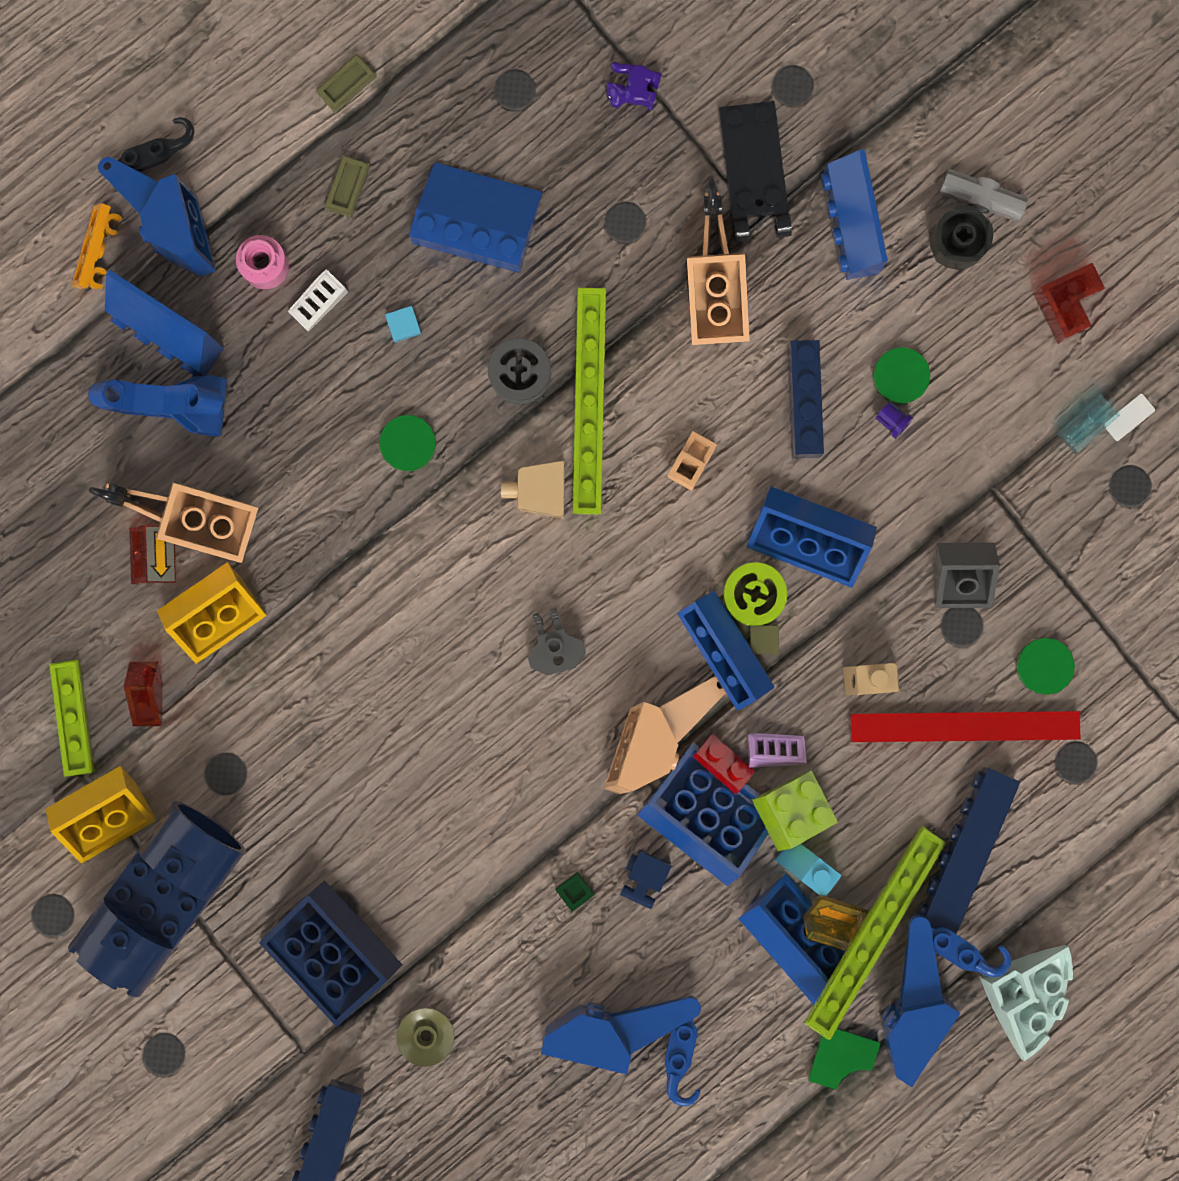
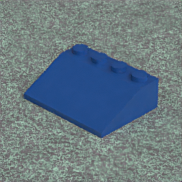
(475, 217)
(159, 325)
(706, 818)

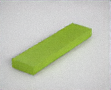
(71, 718)

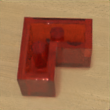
(1062, 301)

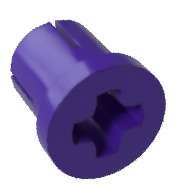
(894, 419)

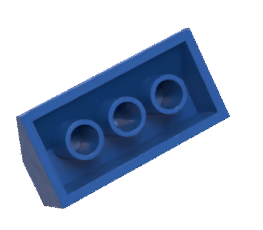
(854, 216)
(812, 537)
(780, 928)

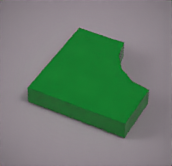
(841, 1056)

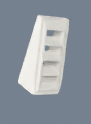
(317, 285)

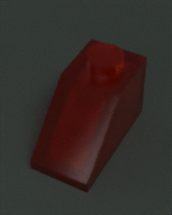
(144, 693)

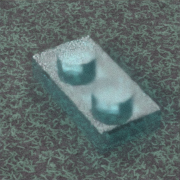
(1088, 424)

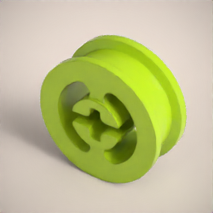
(761, 572)

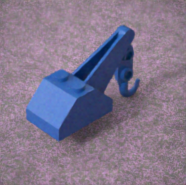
(922, 1014)
(608, 1040)

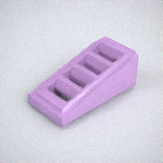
(768, 760)

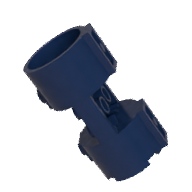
(156, 899)

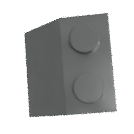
(965, 575)

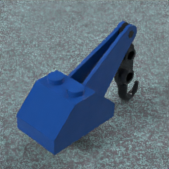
(166, 207)

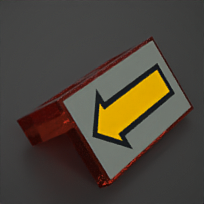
(150, 558)

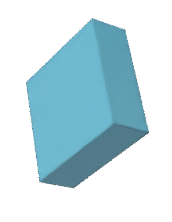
(403, 324)

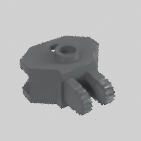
(554, 644)

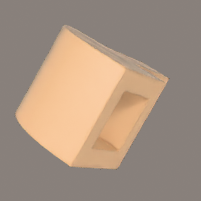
(692, 461)

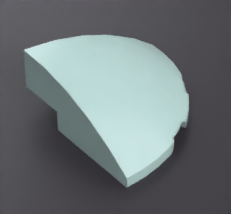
(1031, 997)

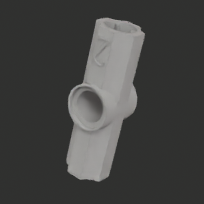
(984, 195)

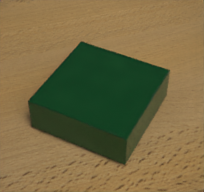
(574, 891)

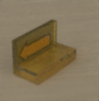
(833, 922)

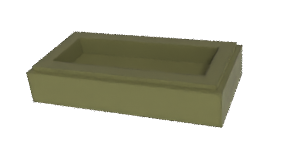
(346, 83)
(347, 186)

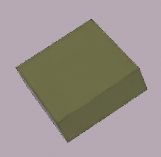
(764, 640)

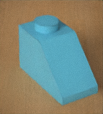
(809, 869)

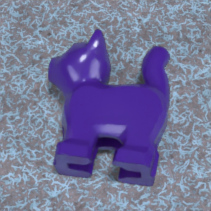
(636, 91)

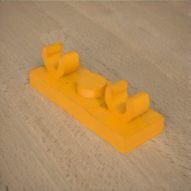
(94, 247)

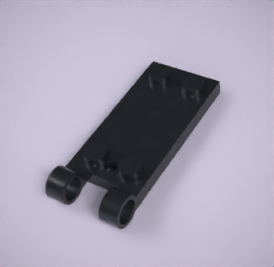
(754, 167)

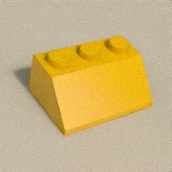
(211, 613)
(99, 815)

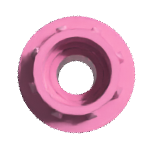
(258, 247)

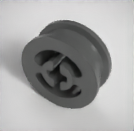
(541, 371)

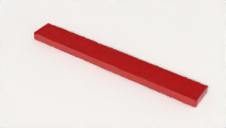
(965, 726)

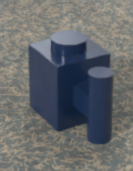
(649, 873)

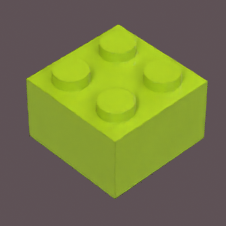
(794, 811)

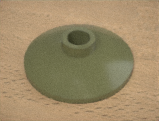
(421, 1051)

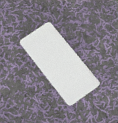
(1130, 417)

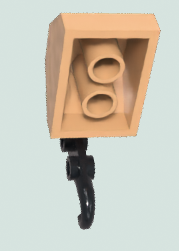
(717, 285)
(193, 518)

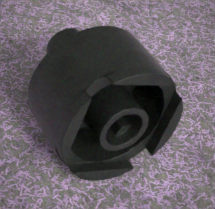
(974, 229)

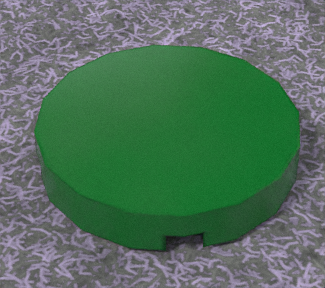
(901, 375)
(407, 443)
(1045, 666)

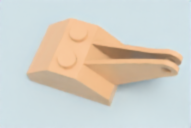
(653, 734)

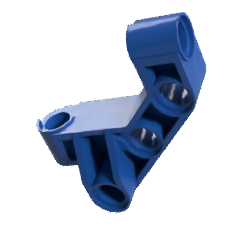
(192, 403)

